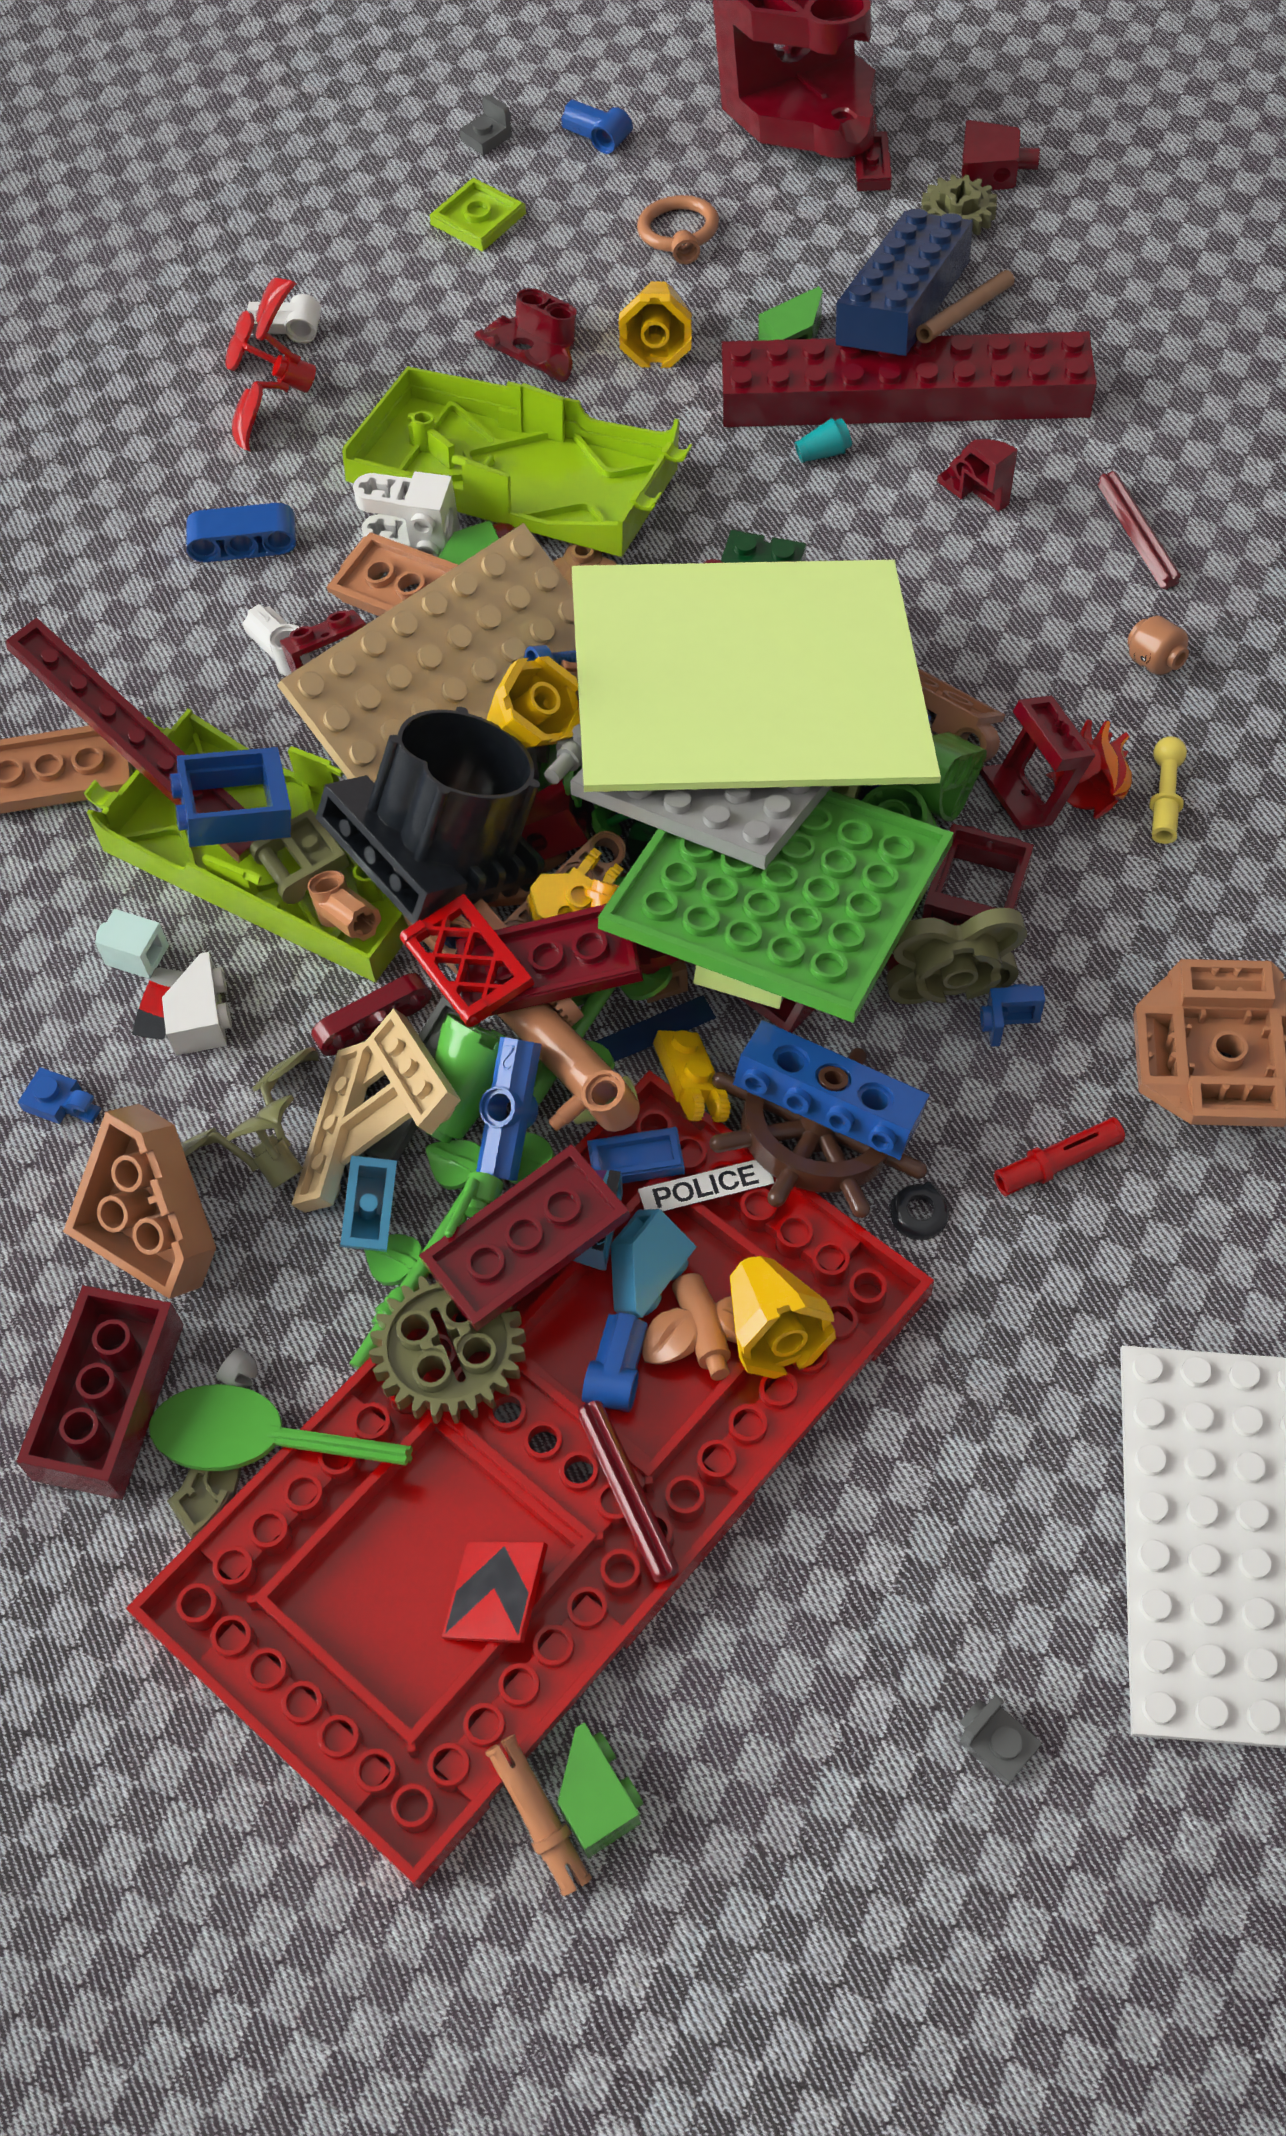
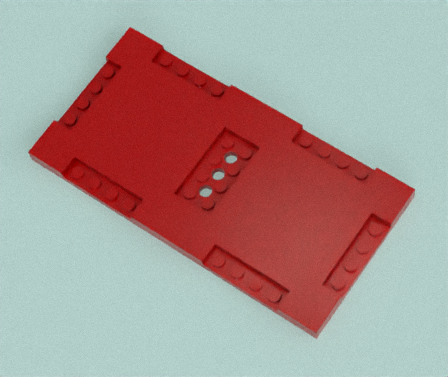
(334, 1574)

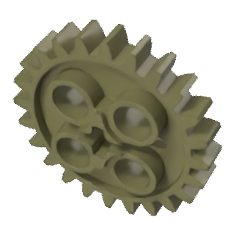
(407, 1361)

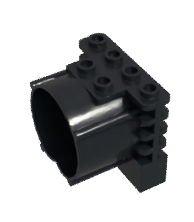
(440, 814)

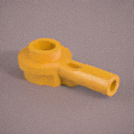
(600, 892)

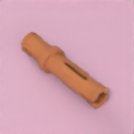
(548, 1834)

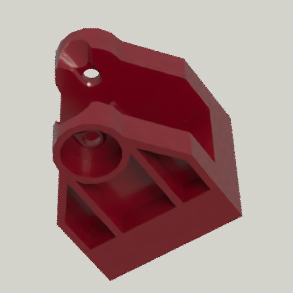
(810, 90)

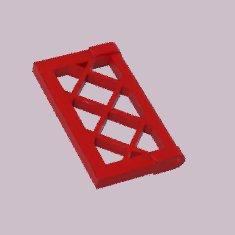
(493, 994)

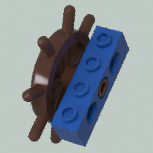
(825, 1105)

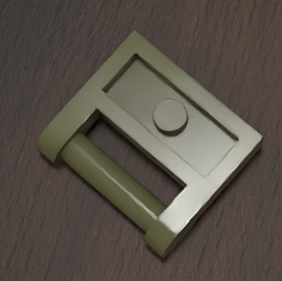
(311, 849)

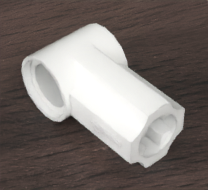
(294, 318)
(267, 630)

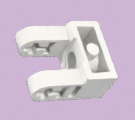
(418, 511)

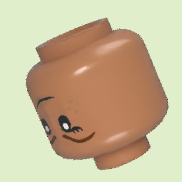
(1158, 645)

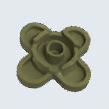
(958, 959)

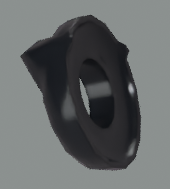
(917, 1228)

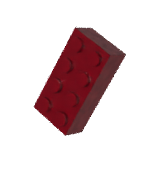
(101, 1392)

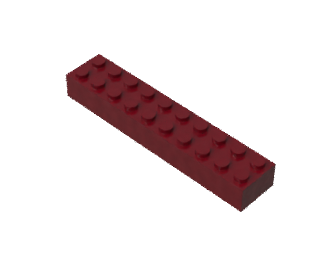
(935, 382)

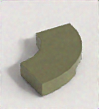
(203, 1497)

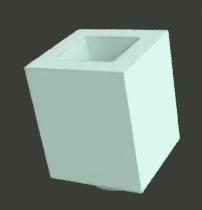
(131, 943)

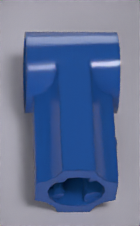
(603, 128)
(614, 1372)

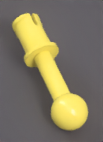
(1166, 805)

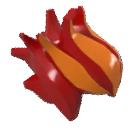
(1106, 777)

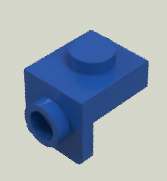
(1011, 1006)

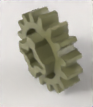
(962, 198)

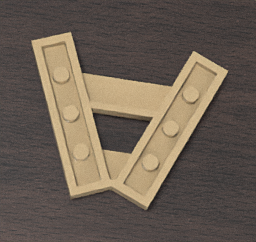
(350, 1126)

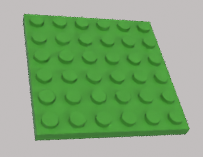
(803, 927)

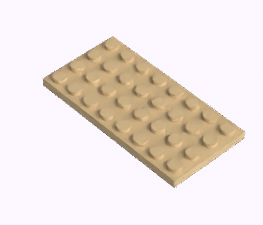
(434, 651)

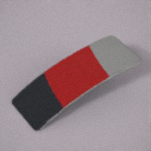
(150, 1015)

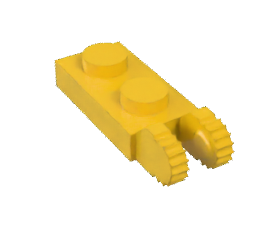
(691, 1074)

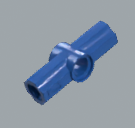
(512, 1082)

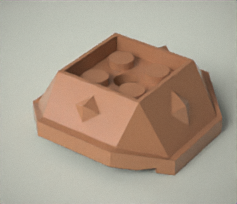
(1207, 1011)

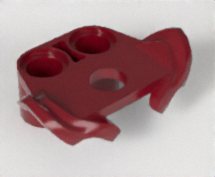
(542, 324)

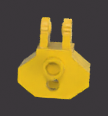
(565, 892)

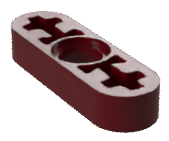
(361, 1018)

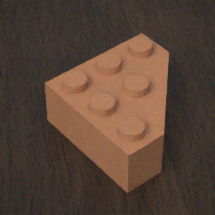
(142, 1203)

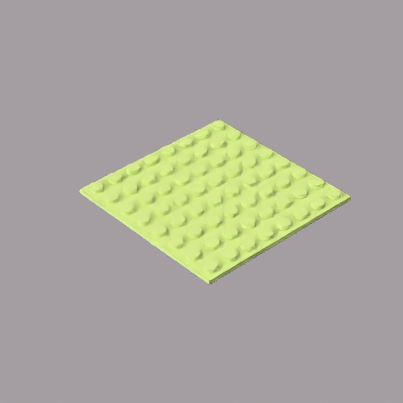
(747, 677)

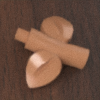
(695, 1326)

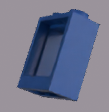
(232, 770)

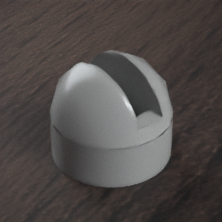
(238, 1369)

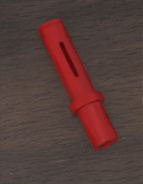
(1044, 1163)

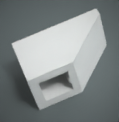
(194, 1008)

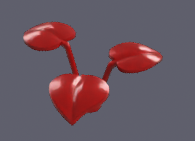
(288, 369)

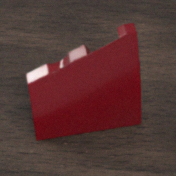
(984, 469)

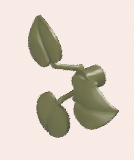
(271, 1155)

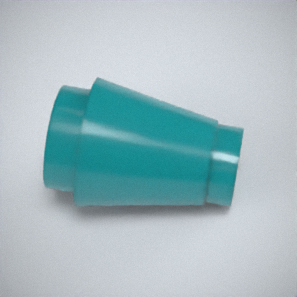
(824, 441)

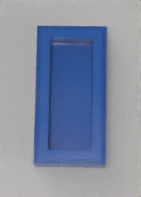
(639, 1154)

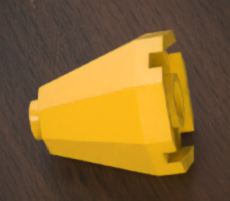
(656, 326)
(536, 702)
(777, 1318)

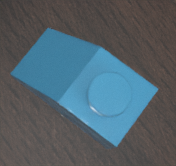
(368, 1203)

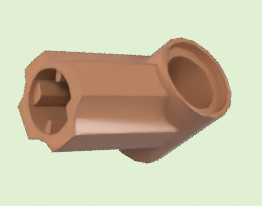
(341, 906)

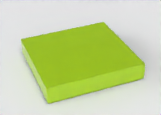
(477, 214)

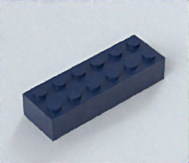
(903, 282)

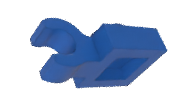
(56, 1095)

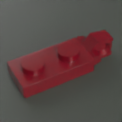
(873, 165)

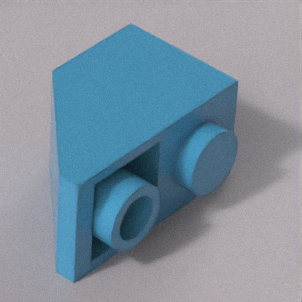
(645, 1260)

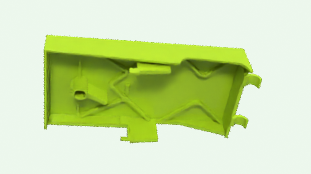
(519, 456)
(143, 831)

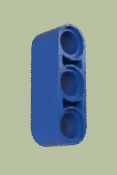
(240, 532)

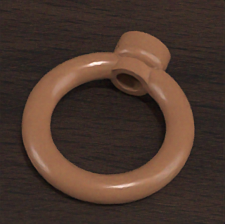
(682, 253)

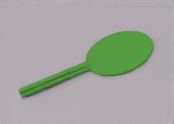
(233, 1427)

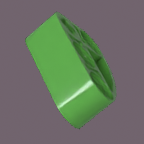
(959, 769)

